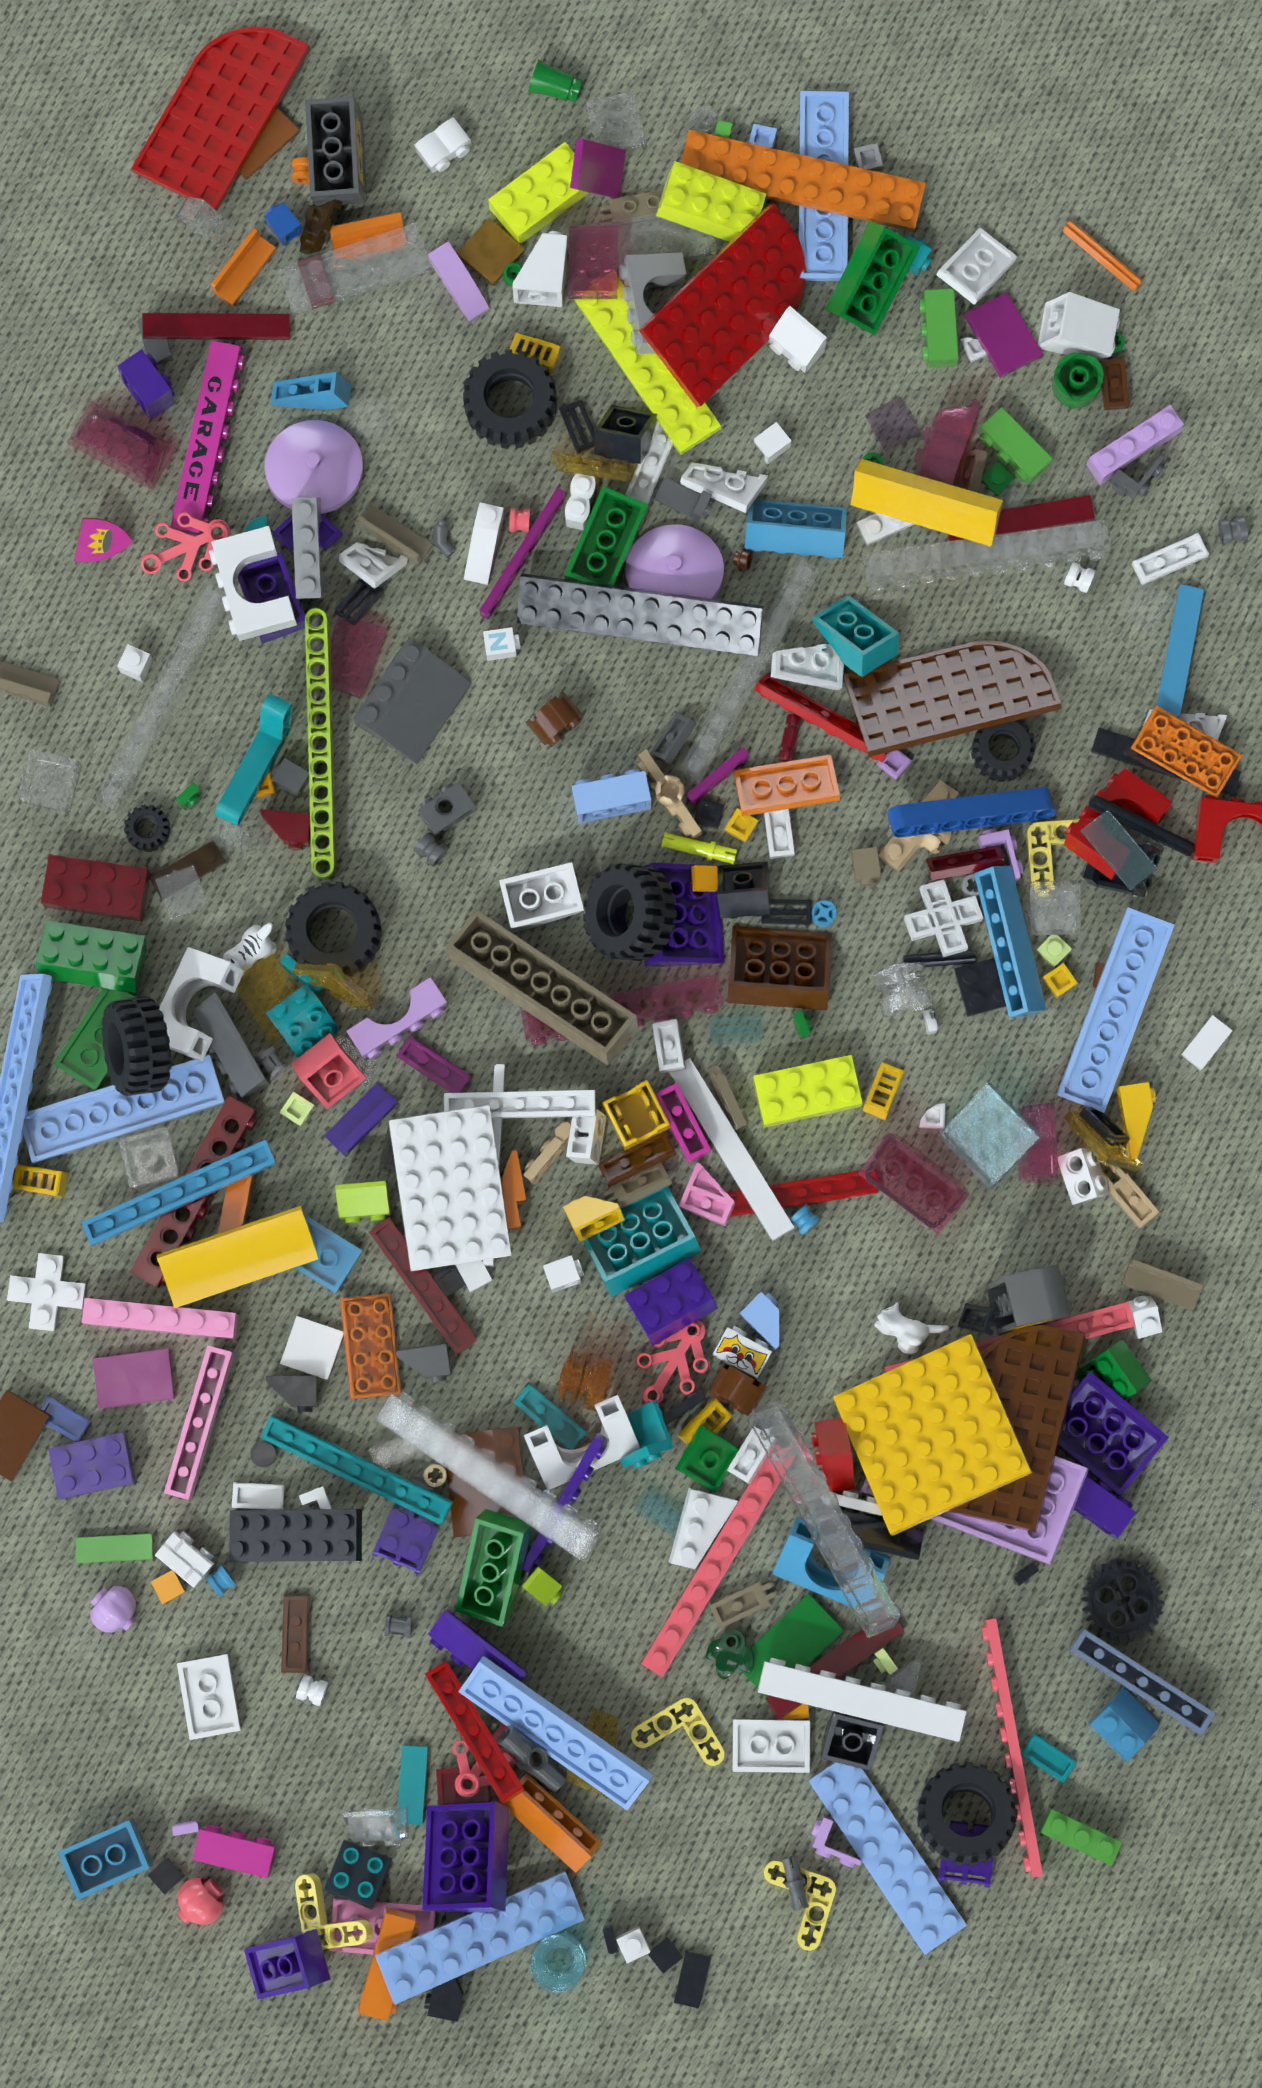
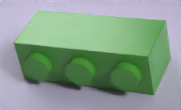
(939, 328)
(1014, 446)
(1080, 1836)

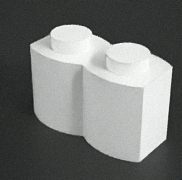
(443, 145)
(578, 506)

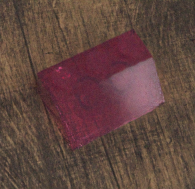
(1041, 1161)

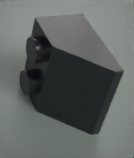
(624, 434)
(743, 890)
(851, 1740)

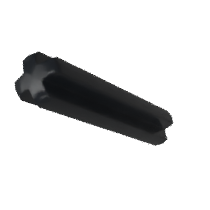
(937, 959)

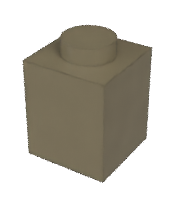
(866, 866)

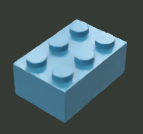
(105, 1859)

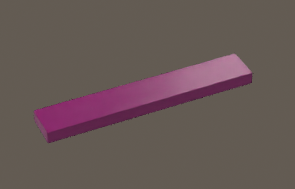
(522, 554)

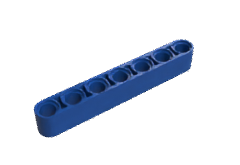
(971, 812)

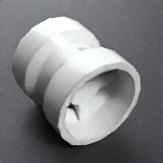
(1084, 580)
(313, 1690)

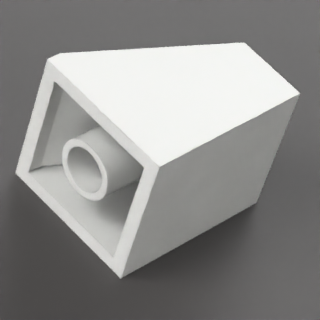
(544, 272)
(1078, 325)

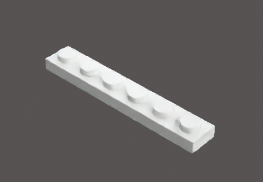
(527, 1103)

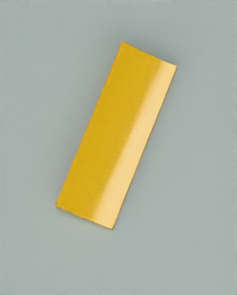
(926, 502)
(238, 1256)

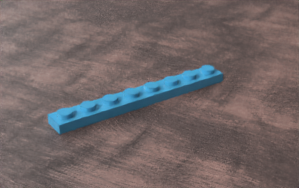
(179, 1193)

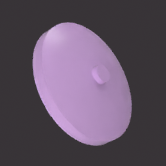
(314, 461)
(676, 562)

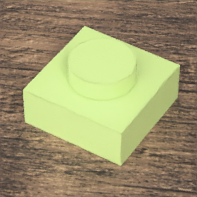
(1054, 950)
(297, 1109)
(884, 1662)

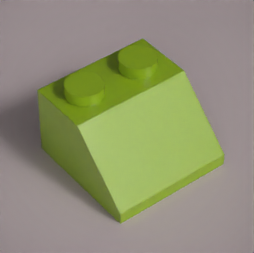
(363, 1201)

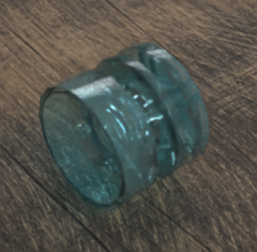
(545, 1968)

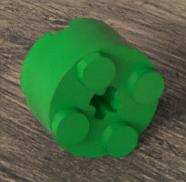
(1079, 367)

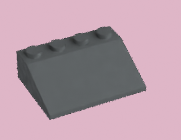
(412, 701)

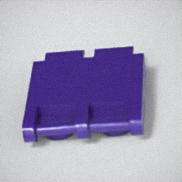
(406, 1538)
(980, 1869)

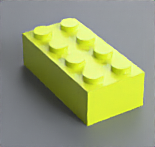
(537, 195)
(708, 202)
(807, 1091)

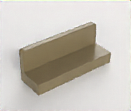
(394, 534)
(27, 684)
(1162, 1284)

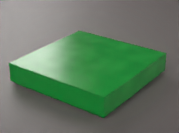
(707, 1458)

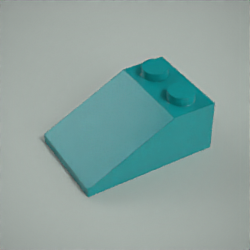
(857, 635)

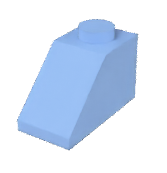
(763, 1318)

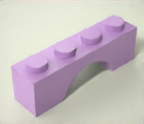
(1128, 447)
(371, 1037)

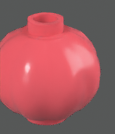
(200, 1901)

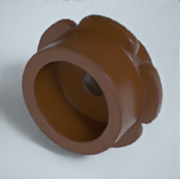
(743, 559)

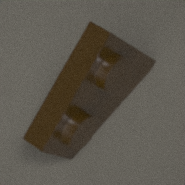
(317, 226)

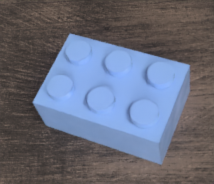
(611, 796)

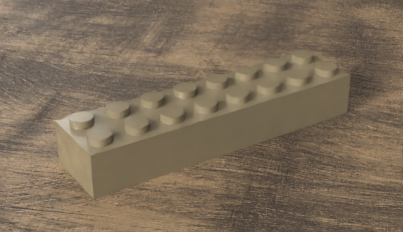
(542, 987)

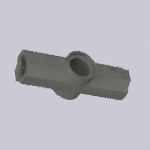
(521, 1749)

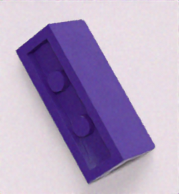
(361, 1119)

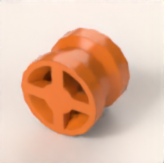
(301, 170)

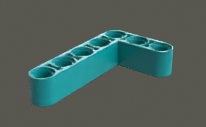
(256, 764)

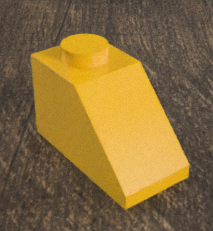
(592, 1216)

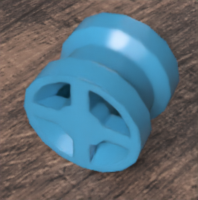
(827, 911)
(804, 1219)
(221, 1580)

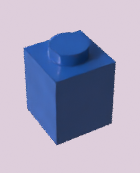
(283, 223)

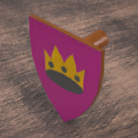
(100, 540)

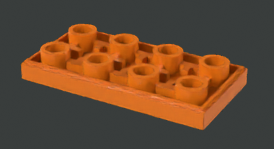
(1186, 751)
(370, 1346)

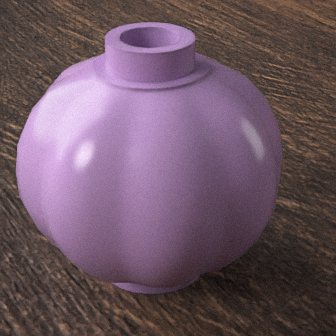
(113, 1609)

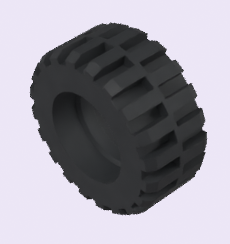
(506, 368)
(330, 897)
(652, 912)
(136, 1046)
(977, 1781)

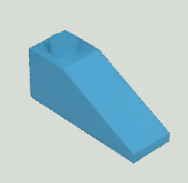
(312, 392)

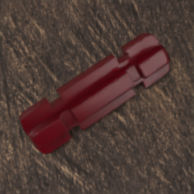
(789, 737)

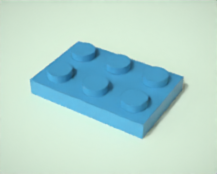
(335, 1257)

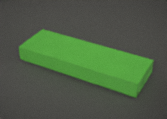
(114, 1548)

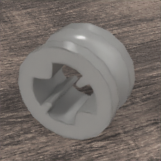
(965, 884)

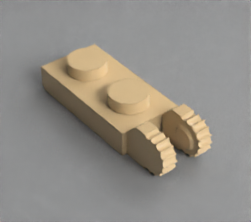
(550, 1152)
(1131, 1198)

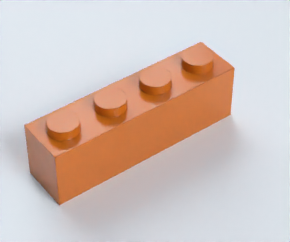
(553, 1824)
(394, 1929)

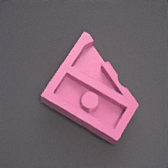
(706, 1197)

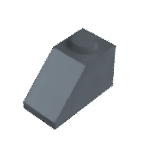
(428, 1361)

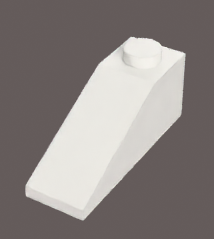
(484, 543)

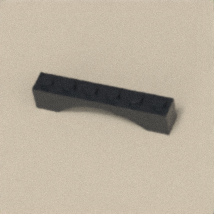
(446, 1998)

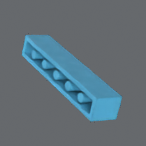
(1010, 941)

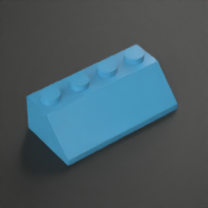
(796, 528)

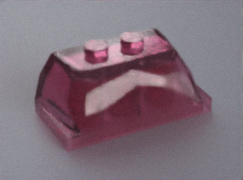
(946, 442)
(121, 445)
(914, 1182)

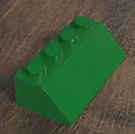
(872, 277)

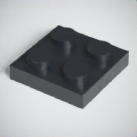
(980, 987)

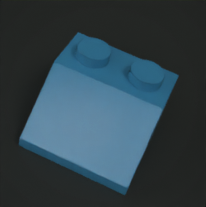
(1124, 1724)

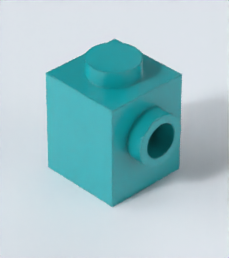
(922, 260)

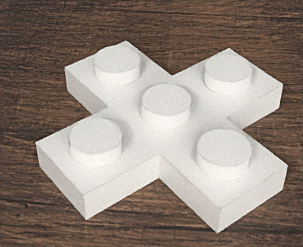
(943, 918)
(46, 1292)

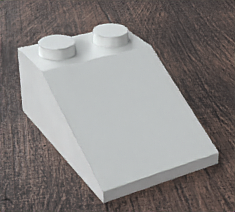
(541, 897)

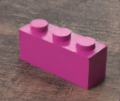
(683, 1123)
(234, 1851)

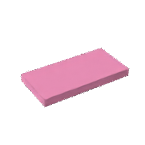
(347, 1910)

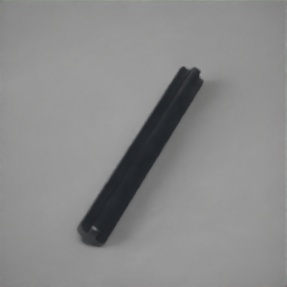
(1143, 826)

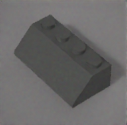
(230, 1047)

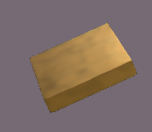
(490, 251)

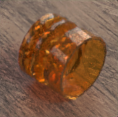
(584, 1380)

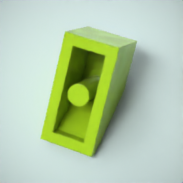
(543, 1587)

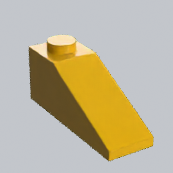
(1135, 1110)

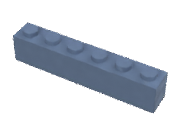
(1141, 1681)

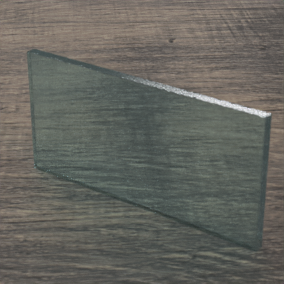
(1118, 849)

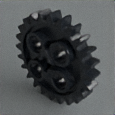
(1102, 1612)

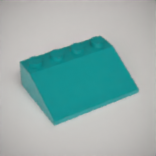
(643, 1244)

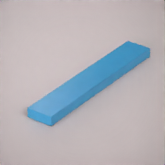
(1179, 649)

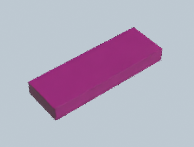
(717, 776)
(433, 1066)

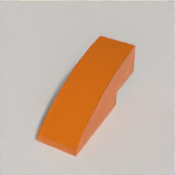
(513, 1191)

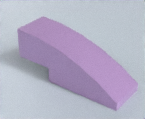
(458, 281)

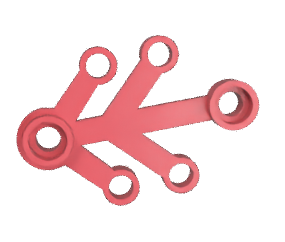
(189, 544)
(676, 1358)
(473, 1774)

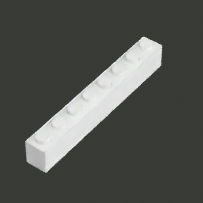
(862, 1701)

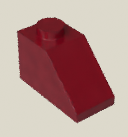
(290, 827)

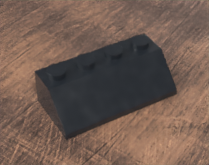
(876, 1535)

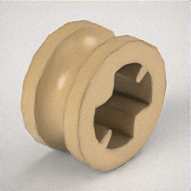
(430, 1469)

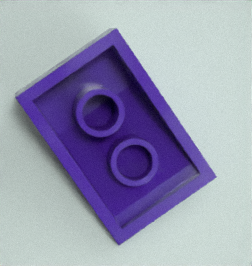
(287, 1964)

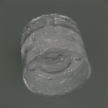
(902, 989)

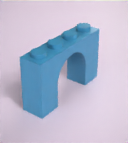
(800, 1567)

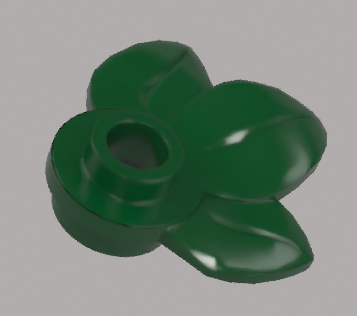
(729, 1657)

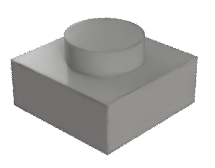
(868, 157)

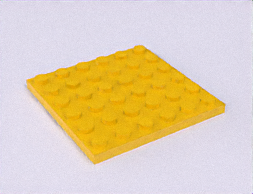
(932, 1435)

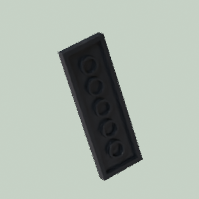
(295, 1535)

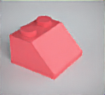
(328, 1071)

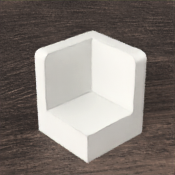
(773, 442)

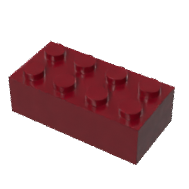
(95, 887)

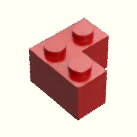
(834, 1454)

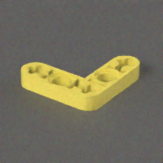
(1050, 838)
(688, 1724)
(815, 1899)
(320, 1920)

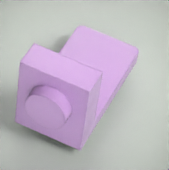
(993, 838)
(820, 1831)

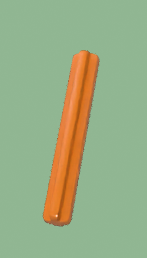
(1102, 255)

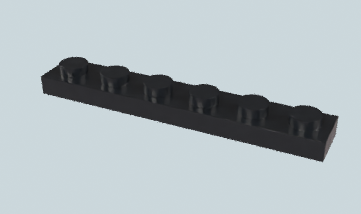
(1119, 748)

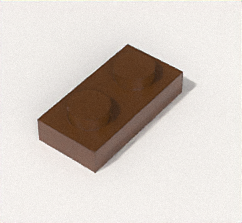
(1114, 384)

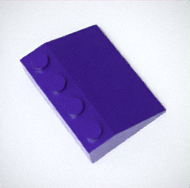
(698, 923)
(1108, 1435)
(466, 1857)

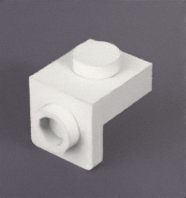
(1145, 1316)

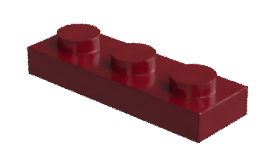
(964, 862)

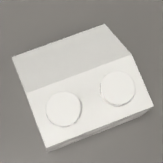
(797, 340)

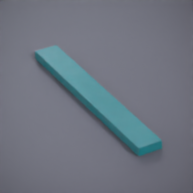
(357, 1469)

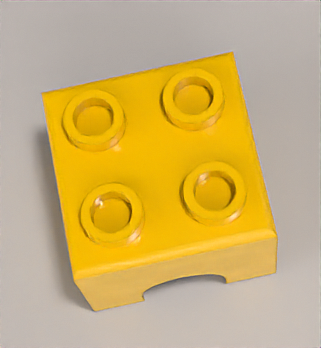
(636, 1115)

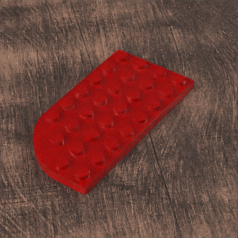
(220, 112)
(729, 306)

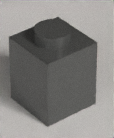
(290, 777)

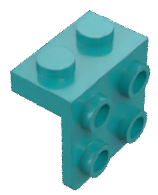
(302, 1020)
(651, 1436)

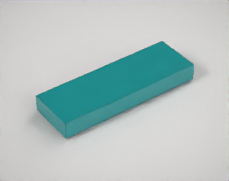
(548, 1414)
(413, 1782)

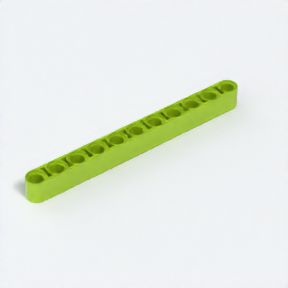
(317, 732)

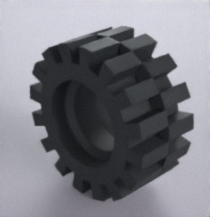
(137, 817)

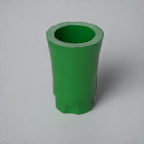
(554, 83)

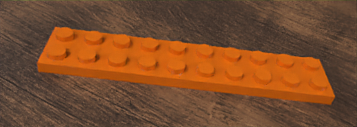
(808, 180)

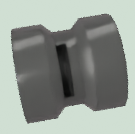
(1233, 530)
(431, 849)

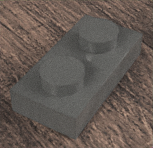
(673, 738)

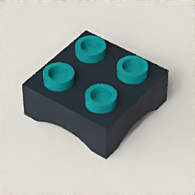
(358, 1874)

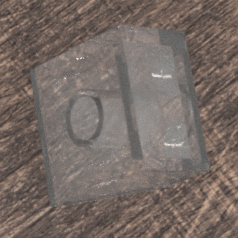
(377, 1825)

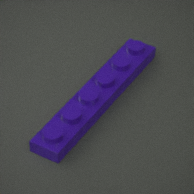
(571, 1494)

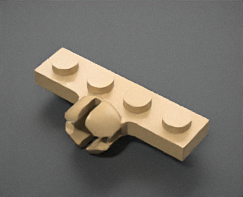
(670, 793)
(900, 850)

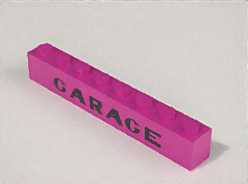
(208, 434)

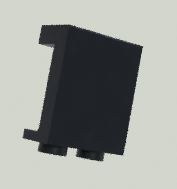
(1100, 880)

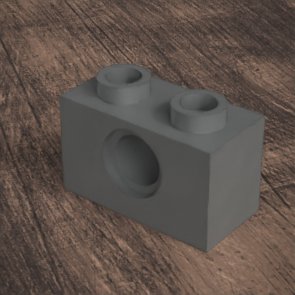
(440, 822)

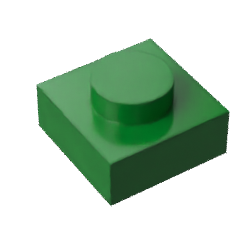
(997, 479)
(189, 797)
(802, 1024)

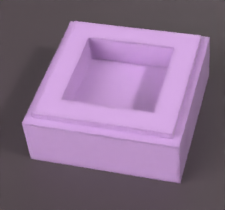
(895, 764)
(186, 1827)

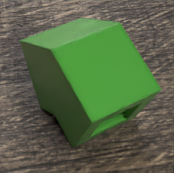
(724, 129)

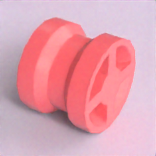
(519, 520)

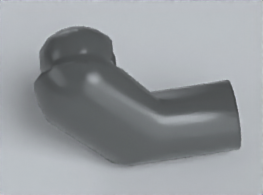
(440, 538)

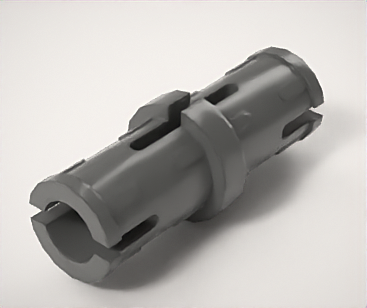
(795, 1882)

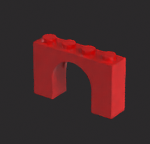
(1127, 792)
(1211, 820)

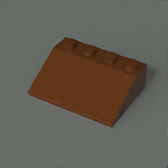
(779, 967)
(469, 1501)

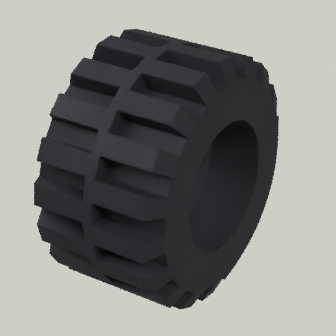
(998, 768)

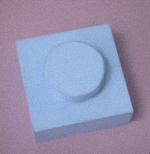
(763, 136)

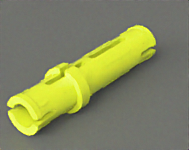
(699, 848)

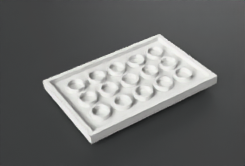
(449, 1187)

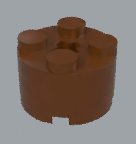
(554, 719)
(738, 1388)

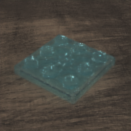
(990, 1135)

